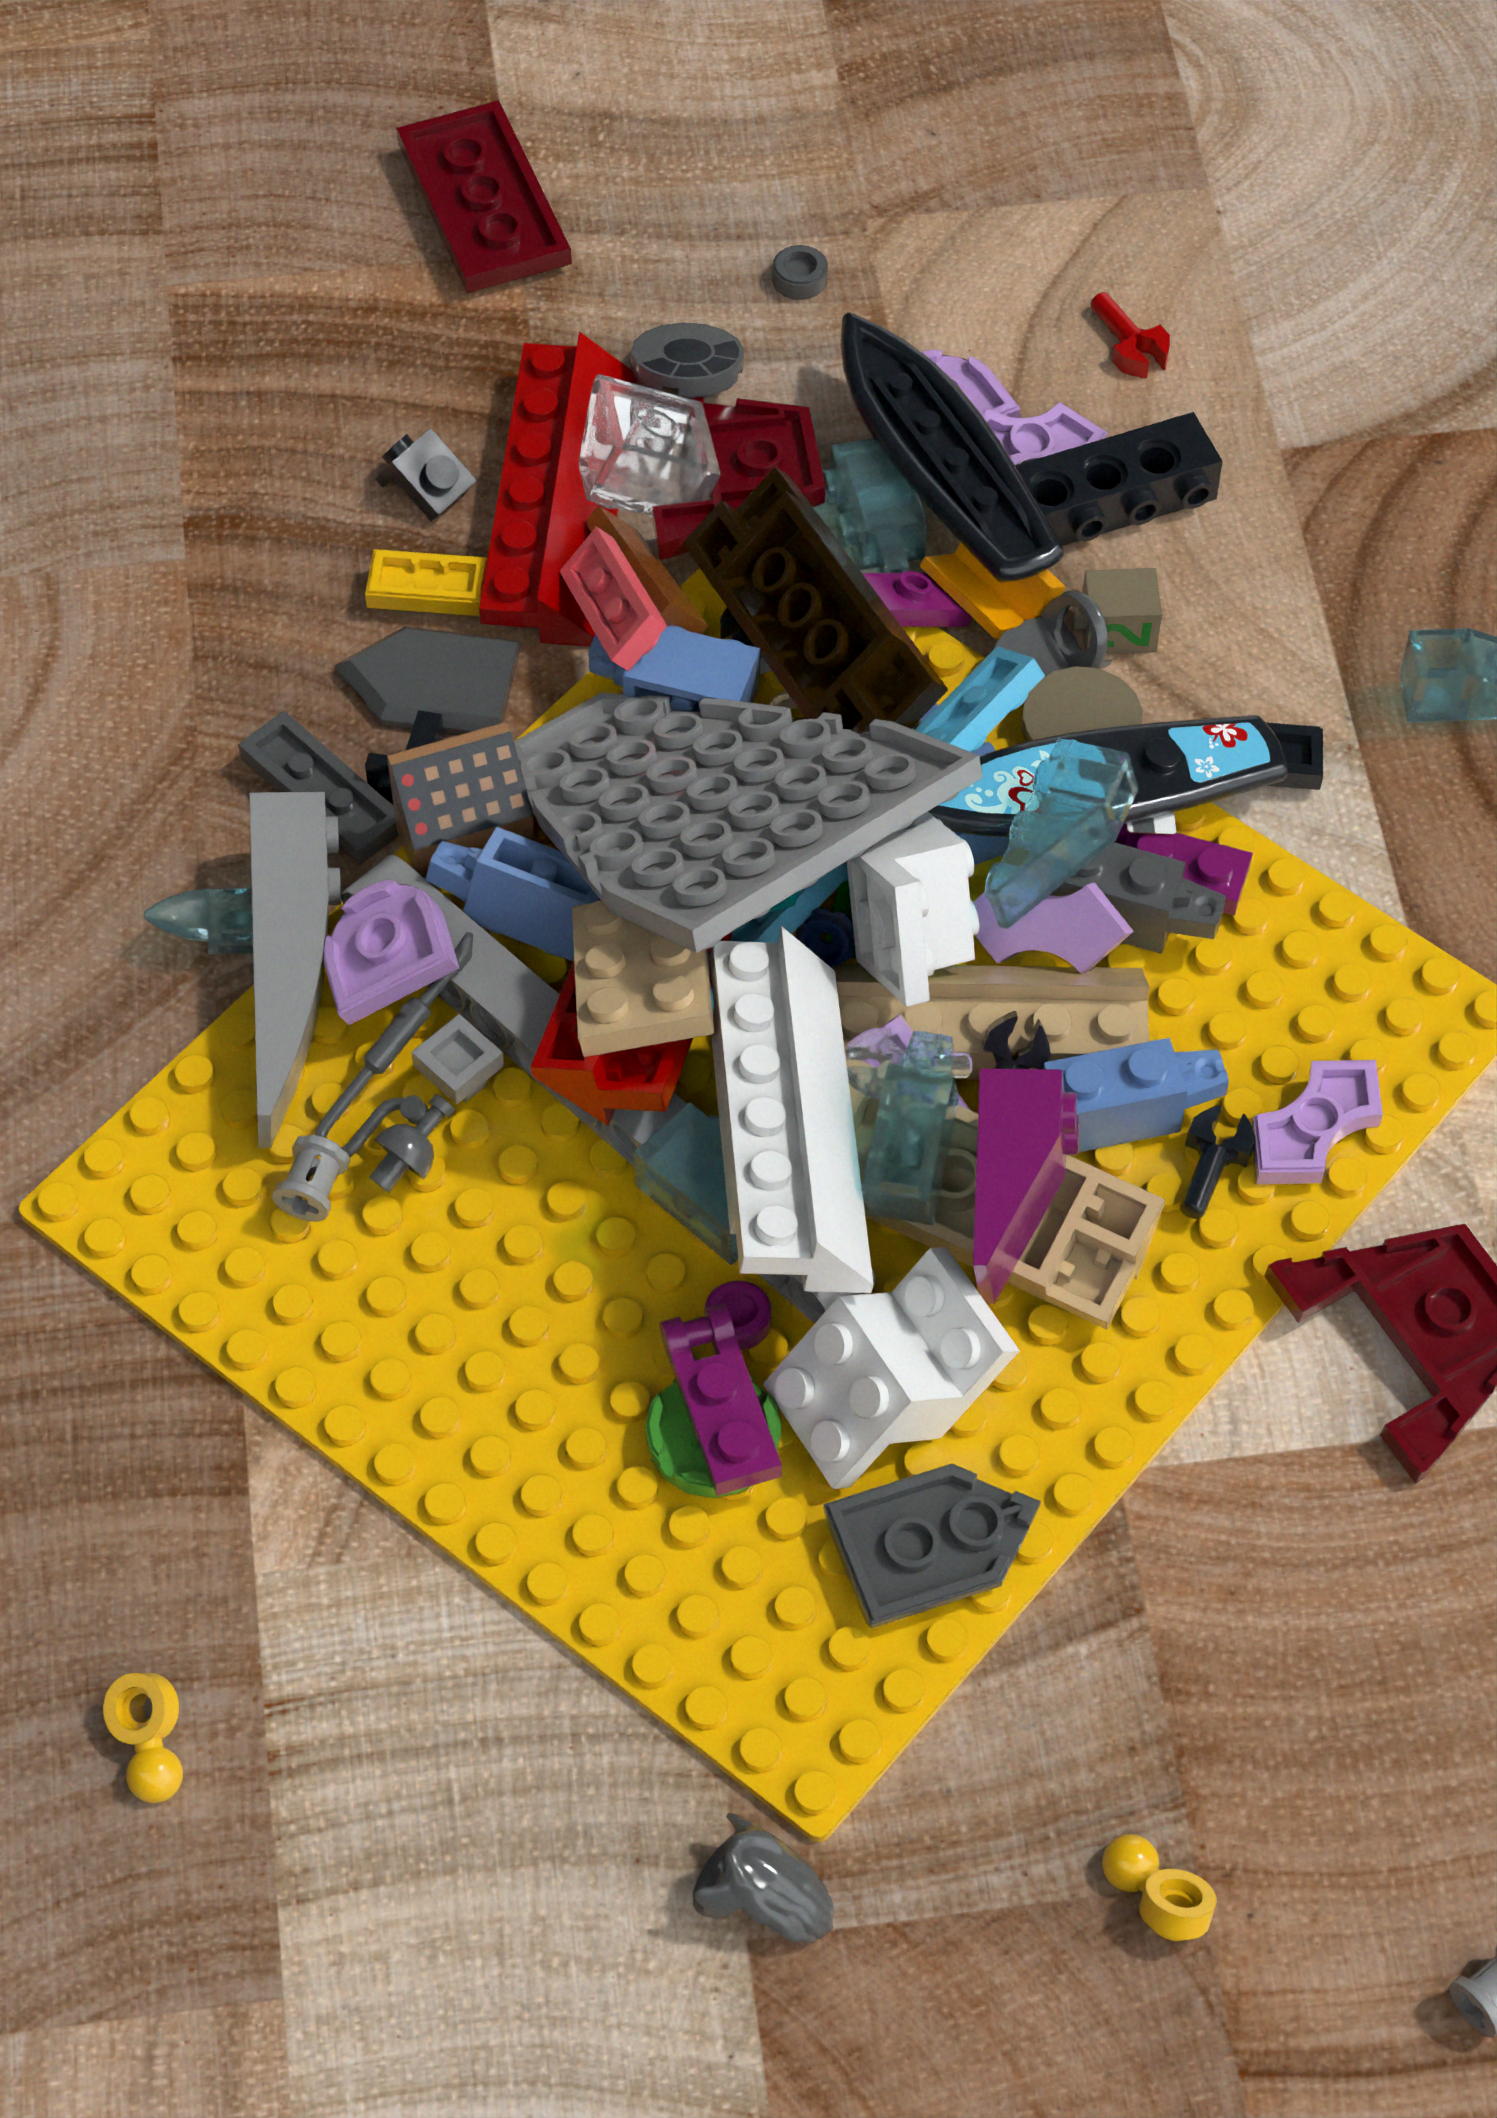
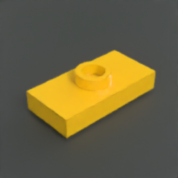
(425, 582)

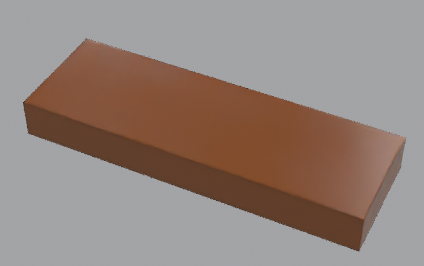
(655, 578)

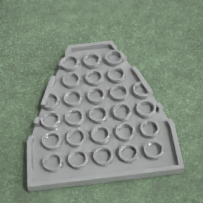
(722, 808)

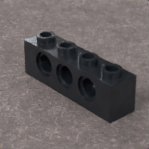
(1125, 478)

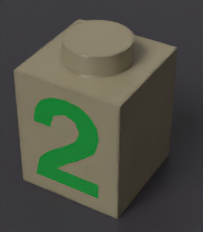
(1129, 606)

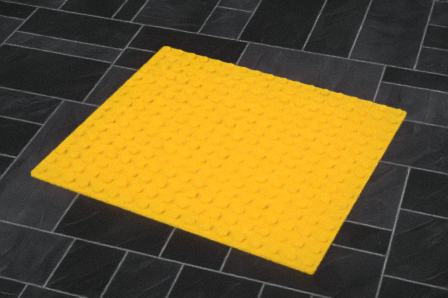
(499, 1339)

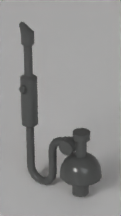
(405, 1144)

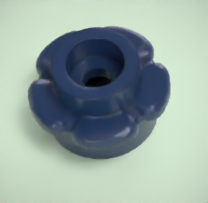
(838, 925)

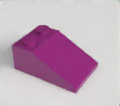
(1021, 1162)

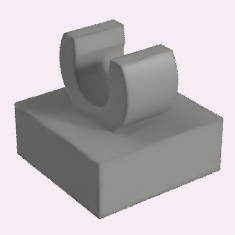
(458, 1059)

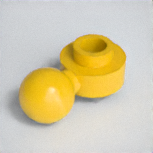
(153, 1771)
(1172, 1901)

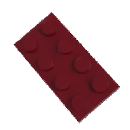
(483, 196)

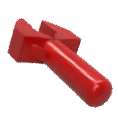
(1125, 354)

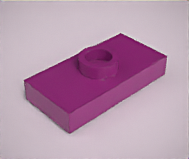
(917, 600)

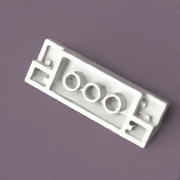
(787, 1116)

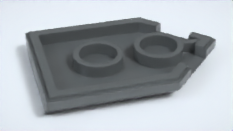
(437, 673)
(927, 1540)

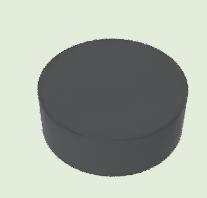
(800, 272)

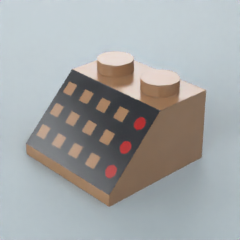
(459, 793)

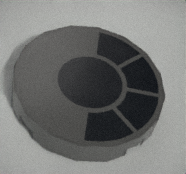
(687, 357)

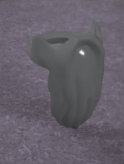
(1053, 643)
(766, 1882)

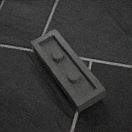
(298, 762)

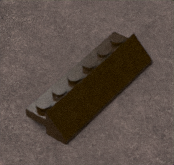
(812, 610)

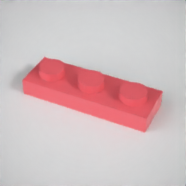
(613, 599)

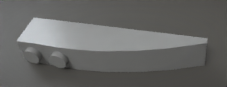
(289, 937)

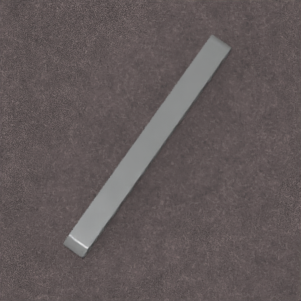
(513, 1011)

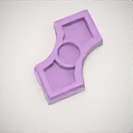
(1043, 434)
(1071, 926)
(1296, 1139)

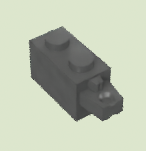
(1150, 895)

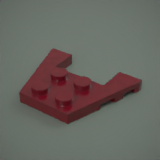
(747, 446)
(1436, 1306)

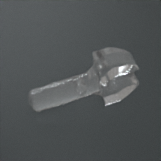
(877, 1045)

